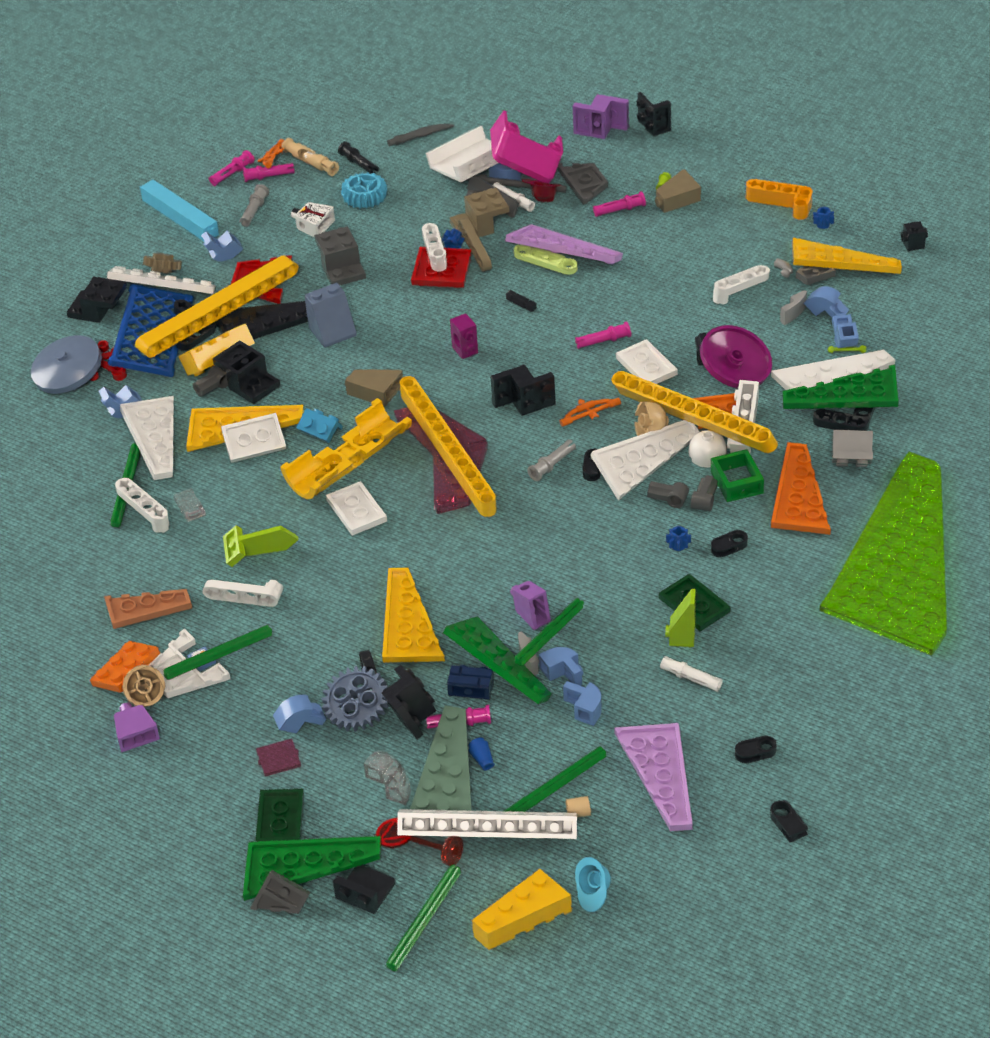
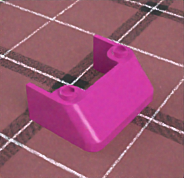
(523, 153)

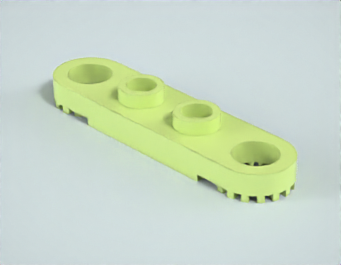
(545, 259)

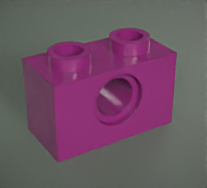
(464, 336)

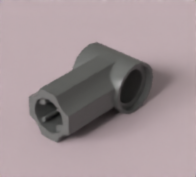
(215, 378)
(674, 495)
(704, 496)

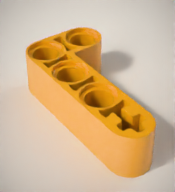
(781, 194)

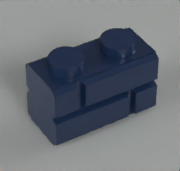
(470, 682)

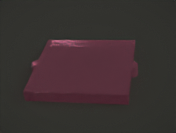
(278, 757)

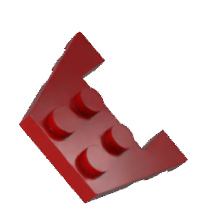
(246, 267)

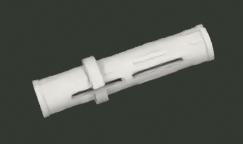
(523, 202)
(682, 669)

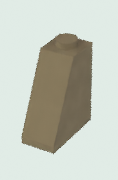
(678, 192)
(374, 384)

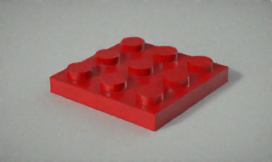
(453, 276)

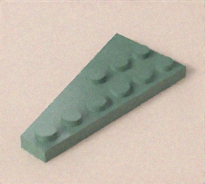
(446, 770)

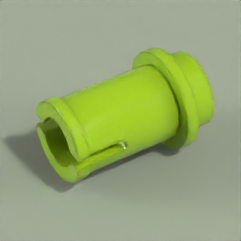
(663, 178)

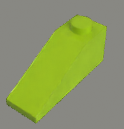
(682, 623)

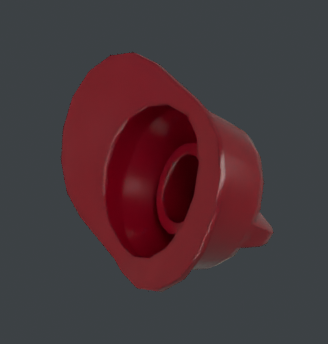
(541, 190)

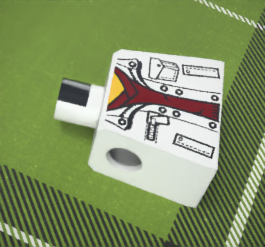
(313, 218)

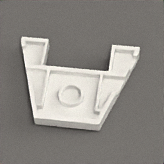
(191, 680)

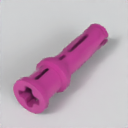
(236, 165)
(260, 172)
(627, 202)
(612, 333)
(473, 716)

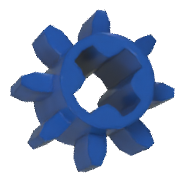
(823, 217)
(453, 239)
(678, 538)

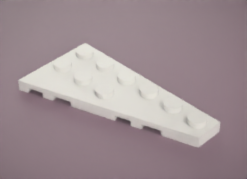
(153, 432)

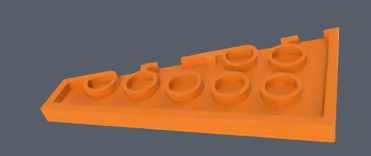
(798, 495)

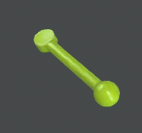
(862, 349)

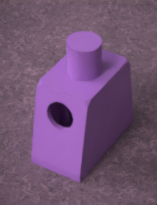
(531, 604)
(134, 727)

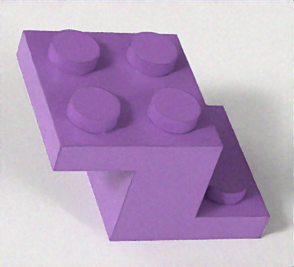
(601, 116)

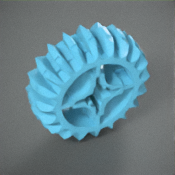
(364, 190)

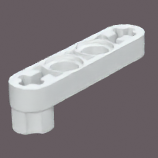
(435, 250)
(739, 282)
(159, 520)
(219, 591)

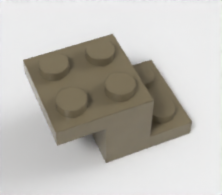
(480, 210)

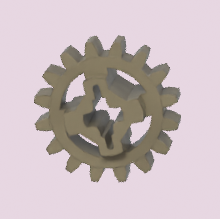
(162, 262)

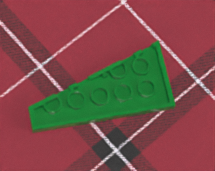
(849, 391)
(491, 651)
(306, 859)

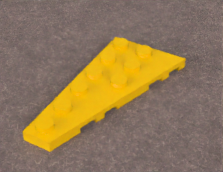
(827, 256)
(207, 422)
(407, 625)

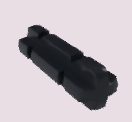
(521, 301)

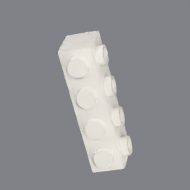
(746, 408)

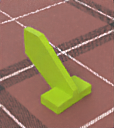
(260, 542)

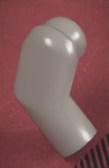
(785, 266)

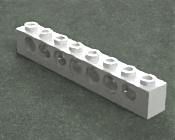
(487, 824)

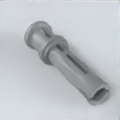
(256, 200)
(546, 464)

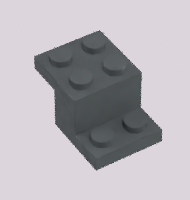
(340, 256)

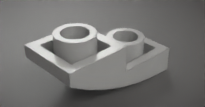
(794, 308)
(533, 663)

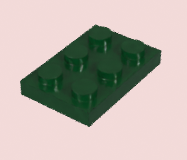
(708, 605)
(280, 815)

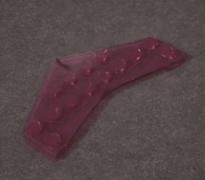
(447, 490)

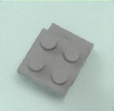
(852, 448)

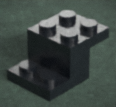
(96, 299)
(246, 372)
(523, 390)
(409, 700)

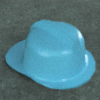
(592, 883)

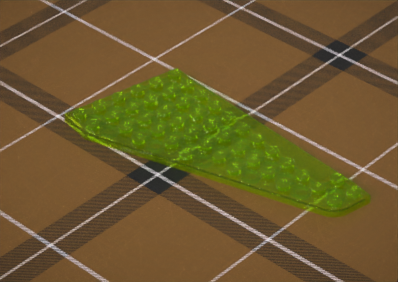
(898, 564)

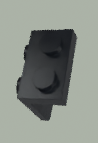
(363, 888)

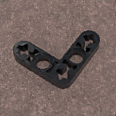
(193, 340)
(858, 421)

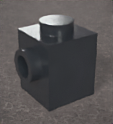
(914, 236)

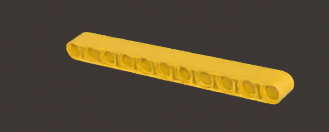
(216, 306)
(696, 412)
(448, 446)

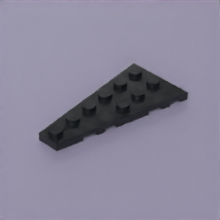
(265, 318)

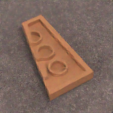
(136, 609)

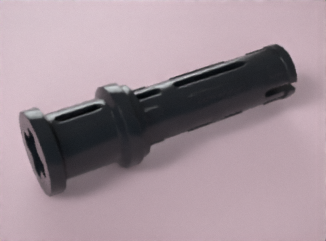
(354, 155)

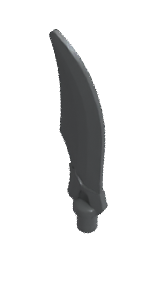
(418, 133)

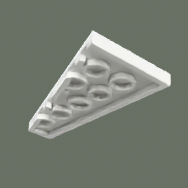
(155, 278)
(827, 370)
(635, 459)

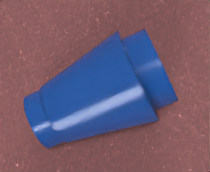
(481, 753)

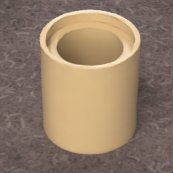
(579, 805)

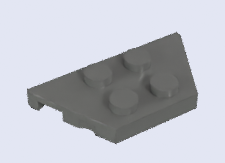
(584, 180)

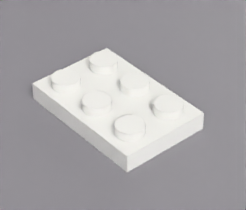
(646, 362)
(253, 437)
(356, 508)

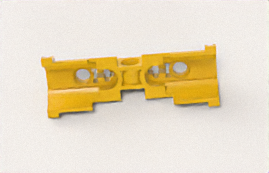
(333, 464)

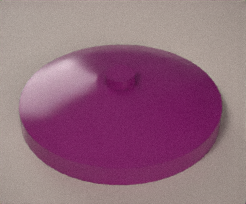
(735, 355)

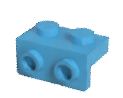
(318, 425)

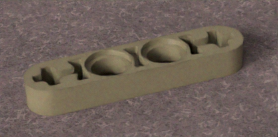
(474, 243)

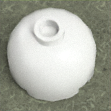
(706, 446)

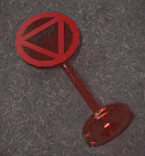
(450, 850)

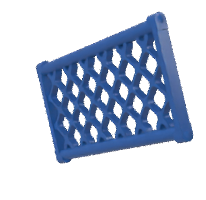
(121, 342)

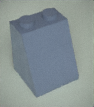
(329, 315)

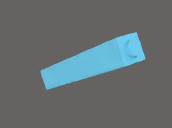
(178, 209)

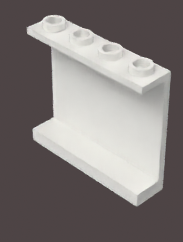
(463, 156)

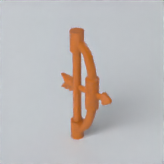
(271, 154)
(587, 406)

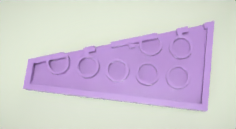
(560, 243)
(660, 765)

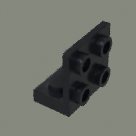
(654, 117)

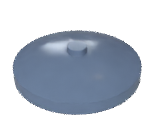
(66, 364)

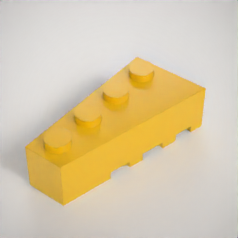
(202, 356)
(521, 909)

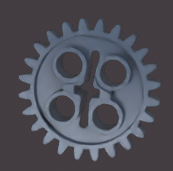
(364, 712)

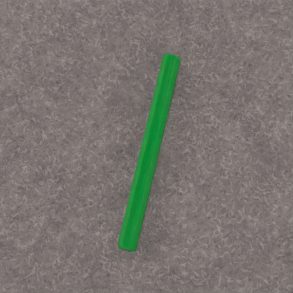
(129, 472)
(548, 632)
(217, 652)
(558, 781)
(423, 918)

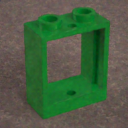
(733, 490)

